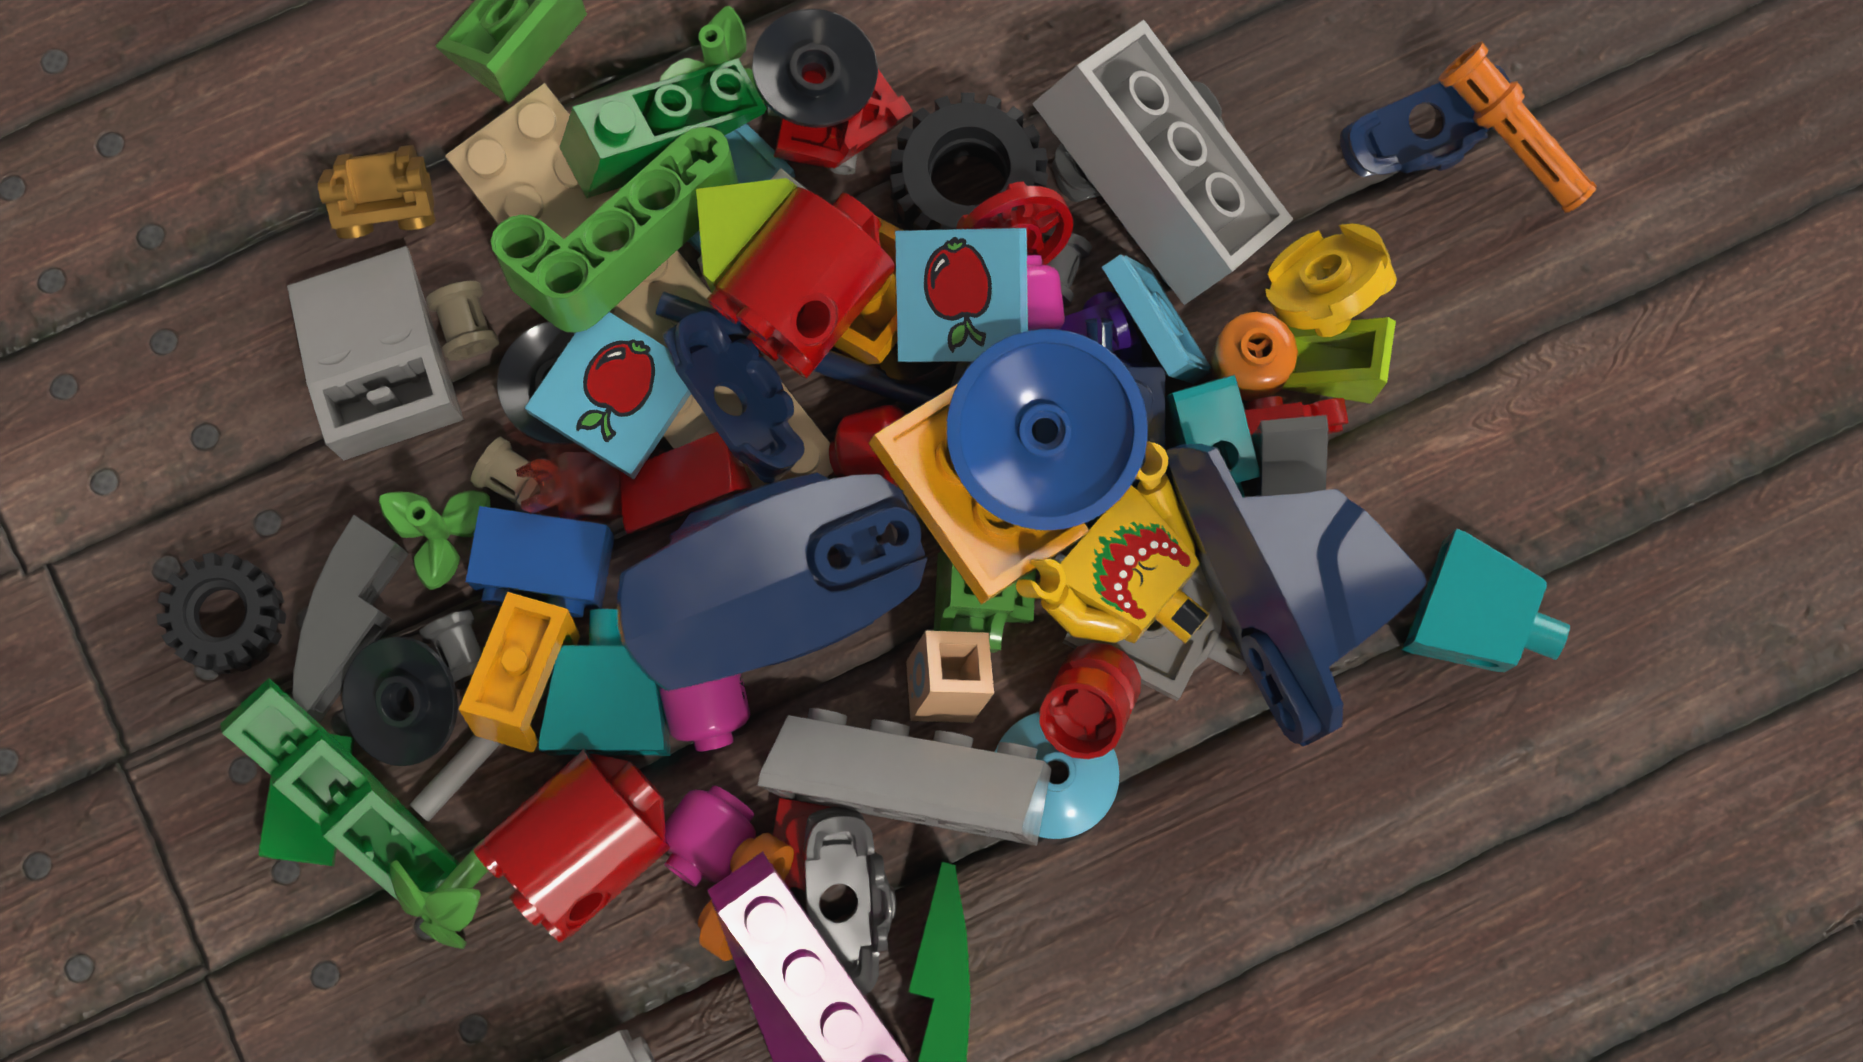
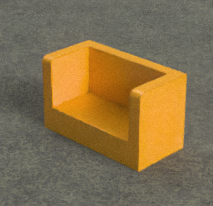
(516, 670)

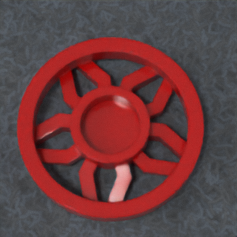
(1037, 211)

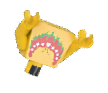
(1126, 567)

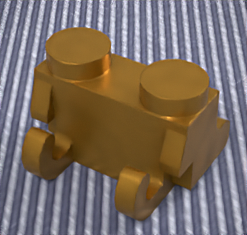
(376, 191)

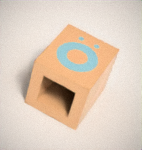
(949, 676)

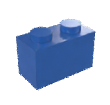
(540, 559)

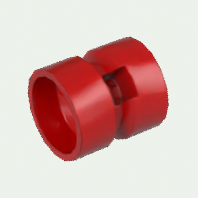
(1090, 701)

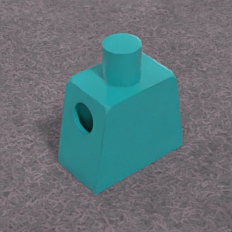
(1213, 417)
(1482, 609)
(602, 699)

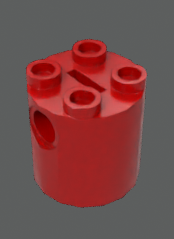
(805, 278)
(578, 842)

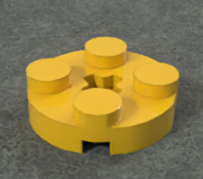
(1356, 272)

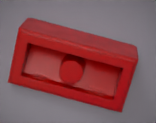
(681, 483)

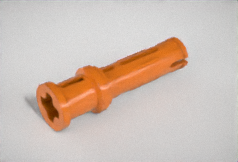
(1501, 107)

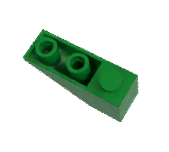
(622, 133)

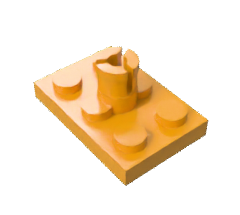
(979, 544)

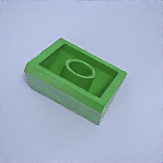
(509, 40)

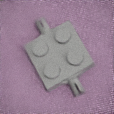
(1163, 658)

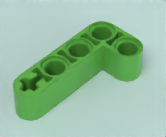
(625, 222)

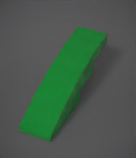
(336, 790)
(944, 973)

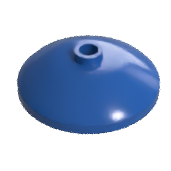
(1096, 422)

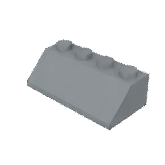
(1163, 161)
(908, 777)

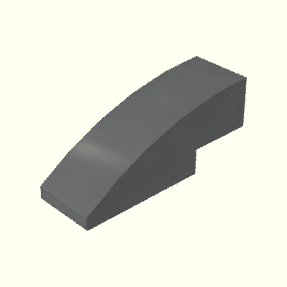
(342, 614)

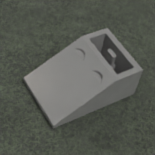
(372, 355)

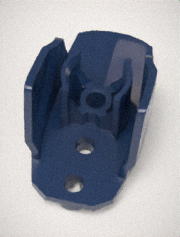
(1293, 582)
(755, 583)

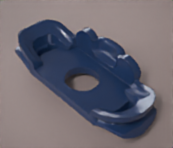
(1386, 144)
(710, 359)

